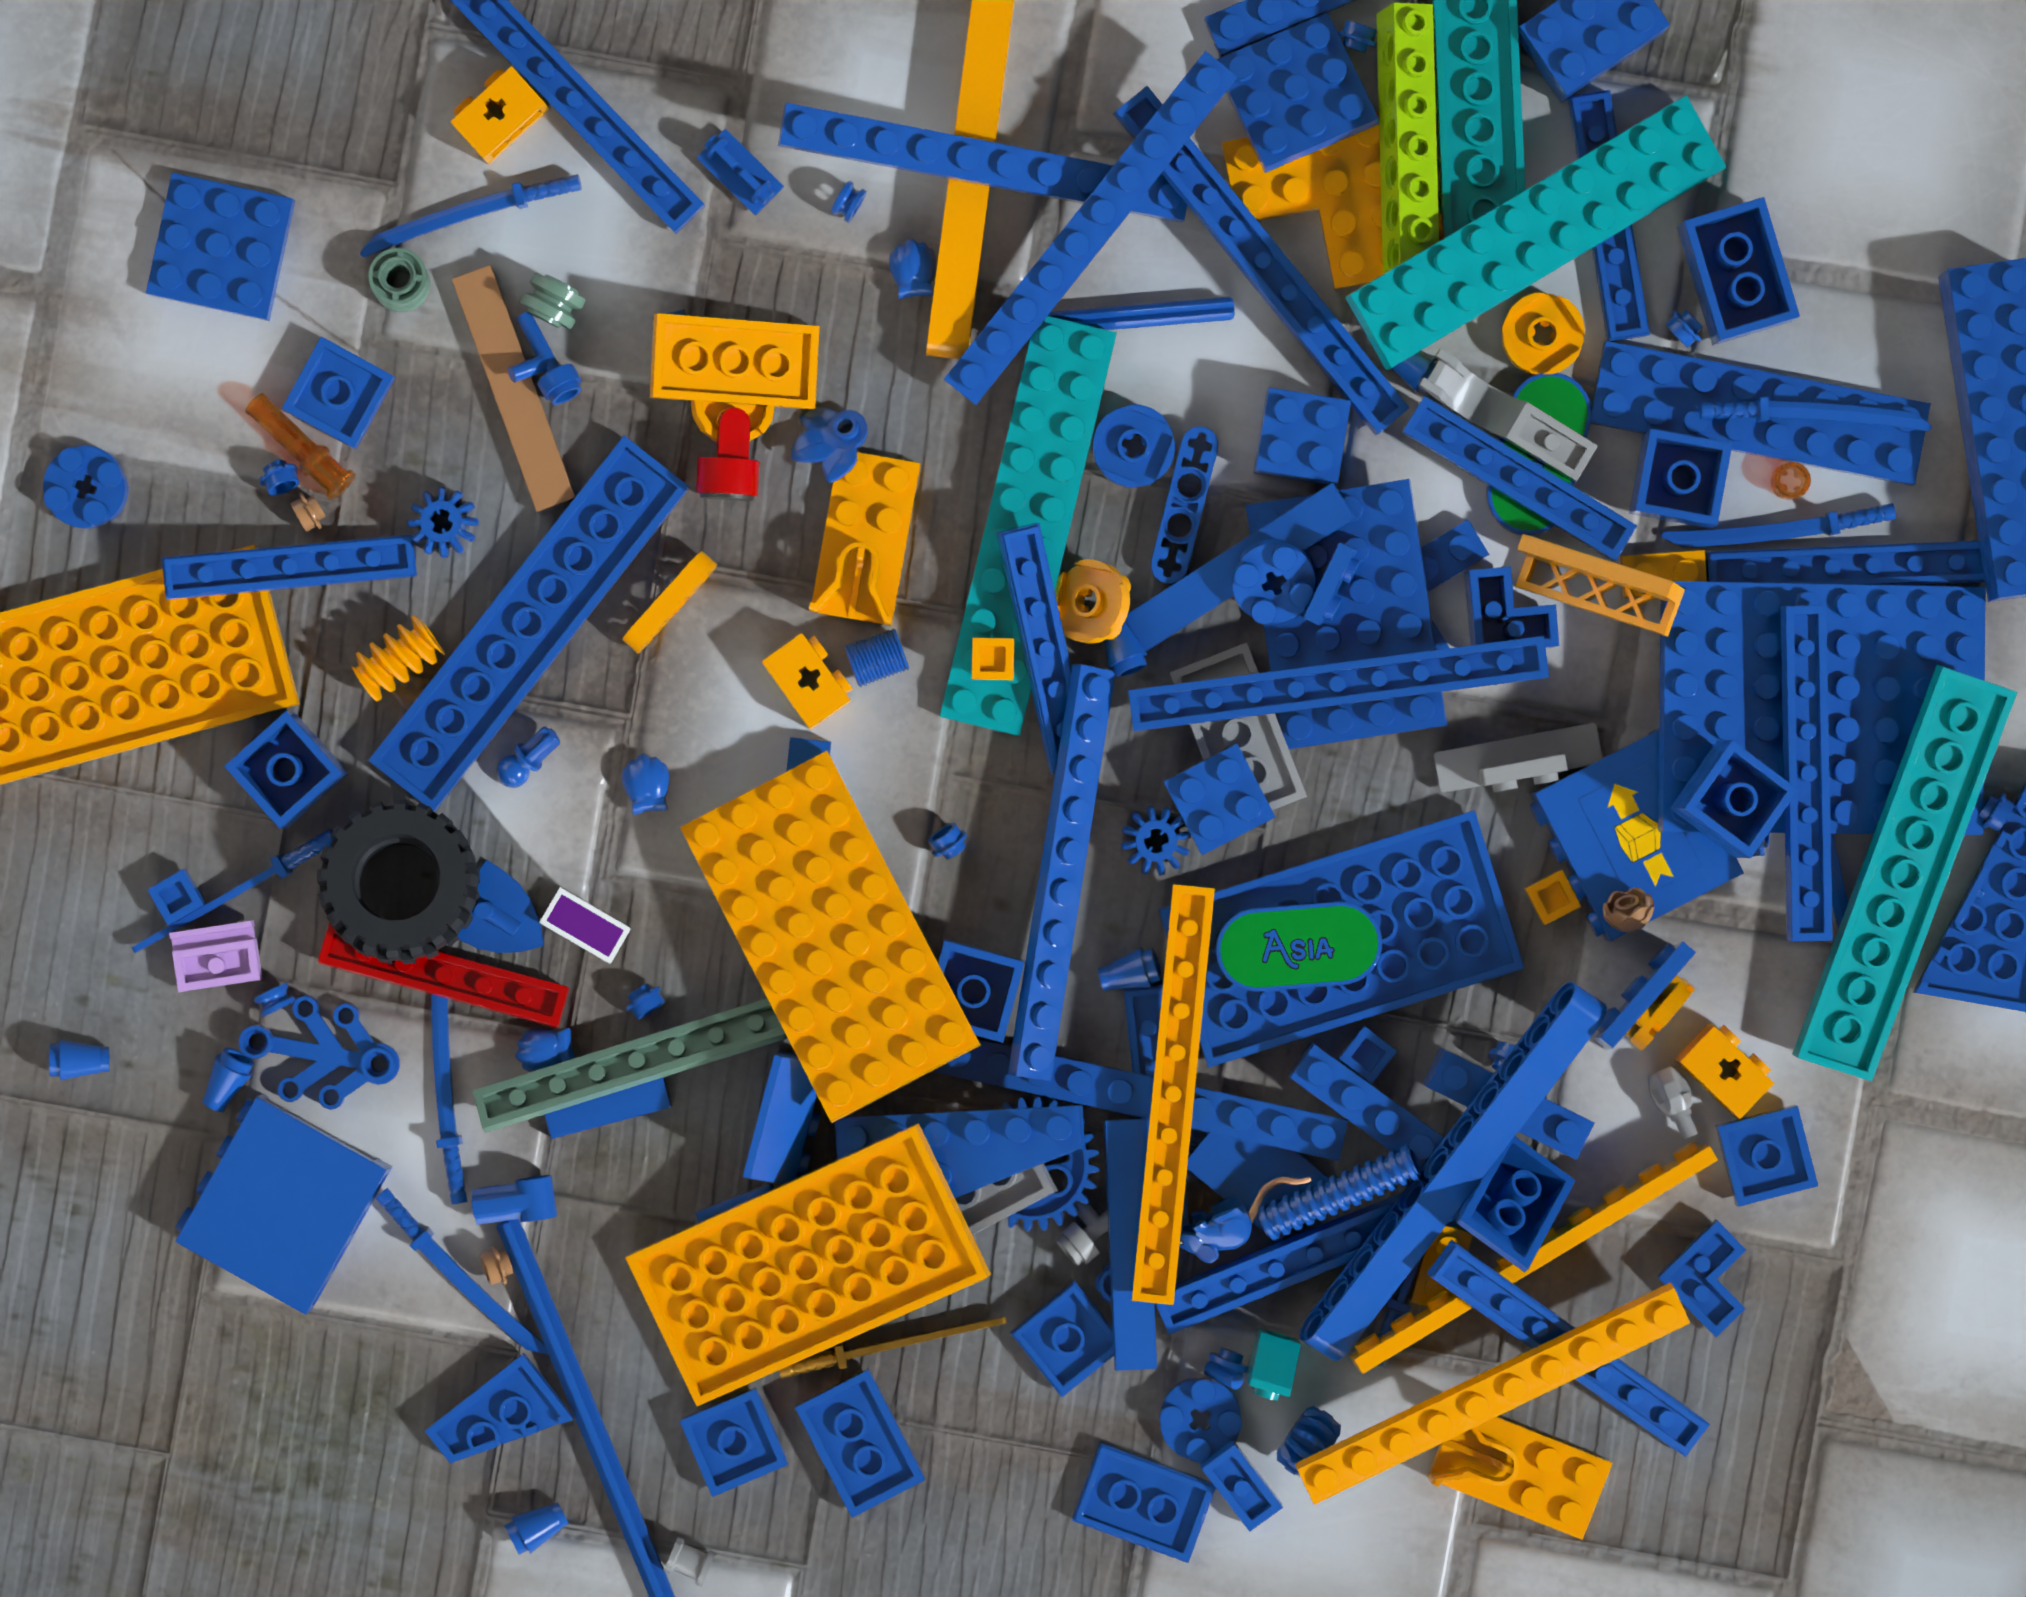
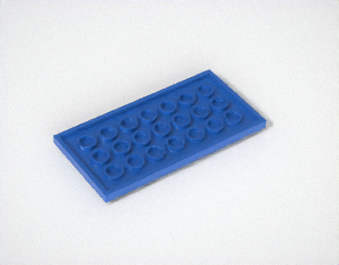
(1436, 921)

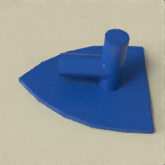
(504, 915)

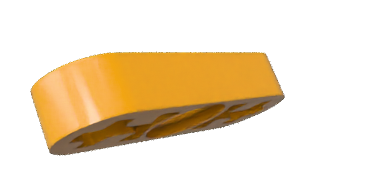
(669, 602)

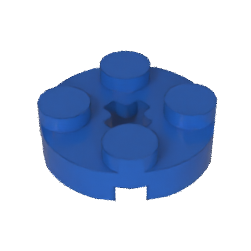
(1124, 424)
(64, 498)
(1281, 559)
(1201, 1395)

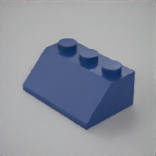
(783, 1123)

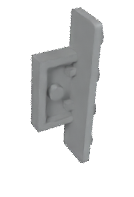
(1517, 758)

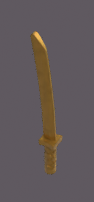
(839, 1357)

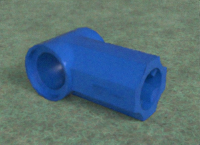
(524, 1200)

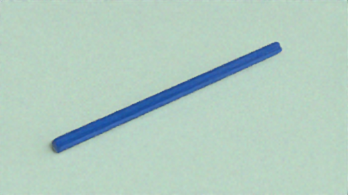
(584, 1409)

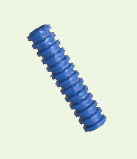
(1339, 1192)

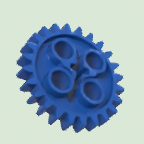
(1077, 1172)

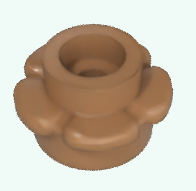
(308, 512)
(496, 1266)

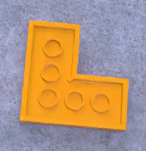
(1337, 182)

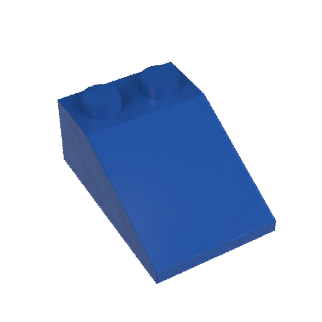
(1516, 1203)

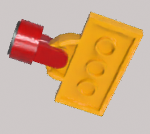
(734, 381)

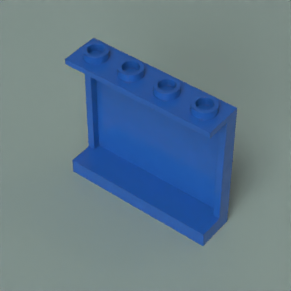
(281, 1204)

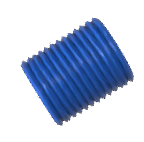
(876, 657)

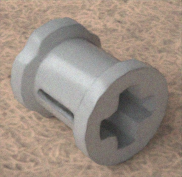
(689, 1561)

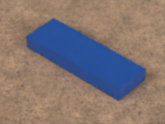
(610, 1108)

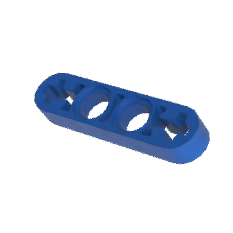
(1188, 506)

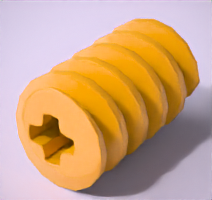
(396, 658)

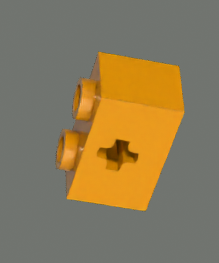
(519, 104)
(786, 668)
(1702, 1062)

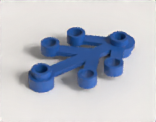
(327, 1053)

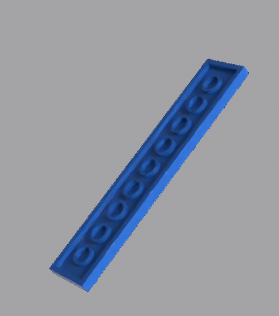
(529, 623)

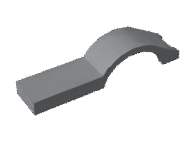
(1508, 417)

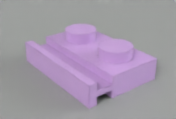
(216, 956)

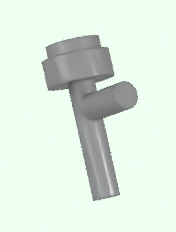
(1078, 1243)

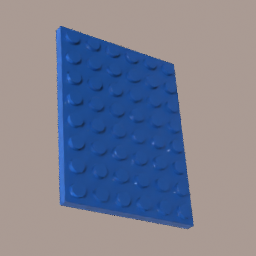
(1881, 654)

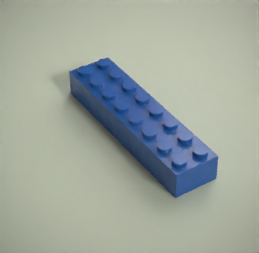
(1988, 360)

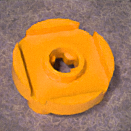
(1545, 310)
(1111, 605)
(1660, 1012)

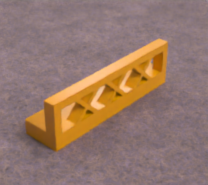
(1603, 570)

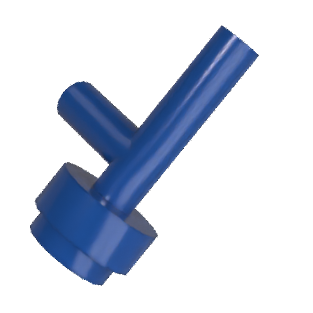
(559, 382)

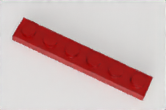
(456, 980)

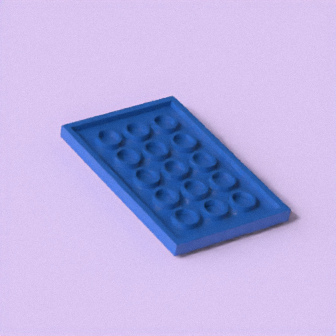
(1379, 615)

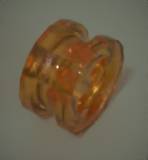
(1799, 472)

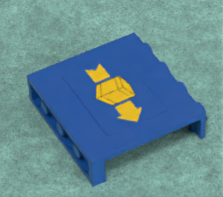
(1611, 841)

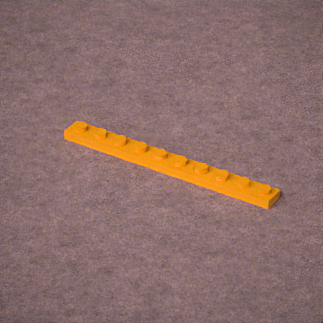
(1173, 1094)
(1582, 1225)
(1492, 1393)

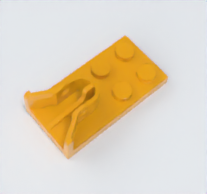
(866, 540)
(1524, 1473)

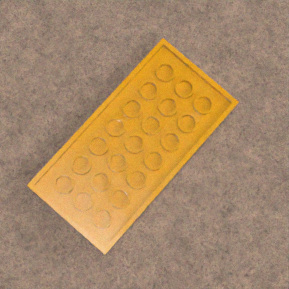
(132, 671)
(829, 936)
(808, 1265)

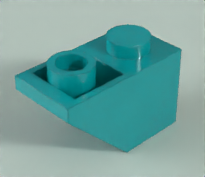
(1273, 1364)

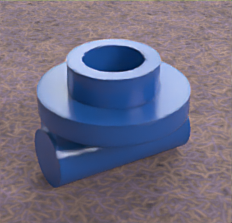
(1226, 1367)

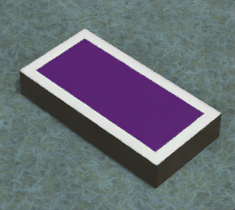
(585, 925)

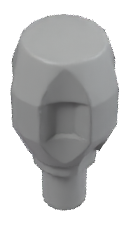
(1673, 1097)

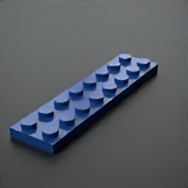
(1664, 390)

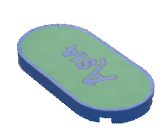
(1567, 403)
(1299, 946)

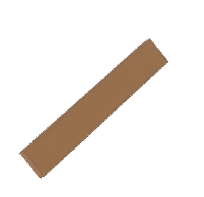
(516, 401)

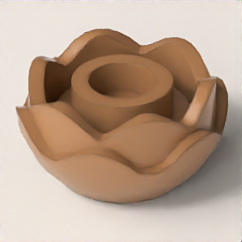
(1628, 910)

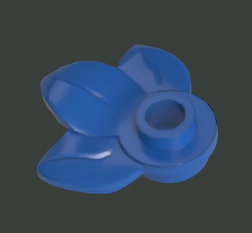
(826, 444)

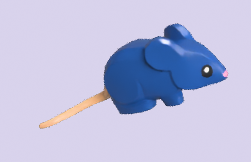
(1226, 1225)

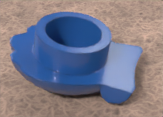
(913, 268)
(646, 784)
(544, 1048)

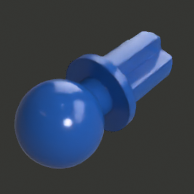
(514, 769)

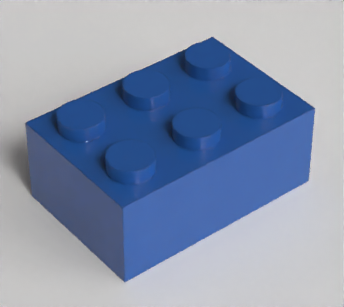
(1586, 38)
(1738, 271)

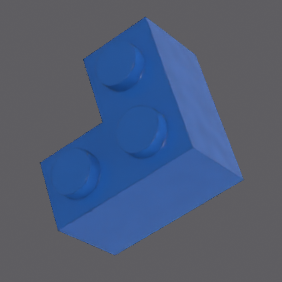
(1493, 611)

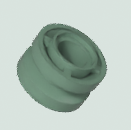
(393, 262)
(552, 301)

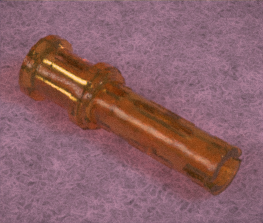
(313, 459)

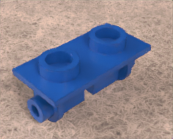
(739, 171)

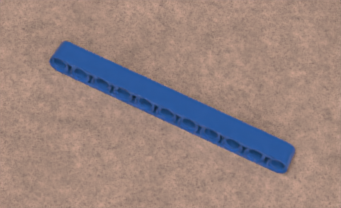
(1453, 1171)

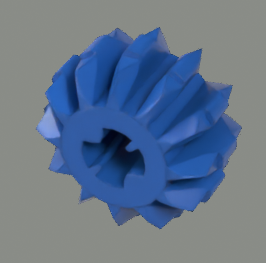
(430, 528)
(1167, 849)
(1309, 1435)

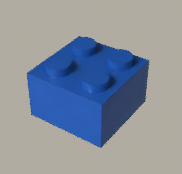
(1302, 436)
(1680, 478)
(286, 769)
(1734, 799)
(983, 985)

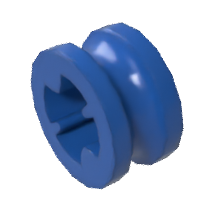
(848, 201)
(274, 999)

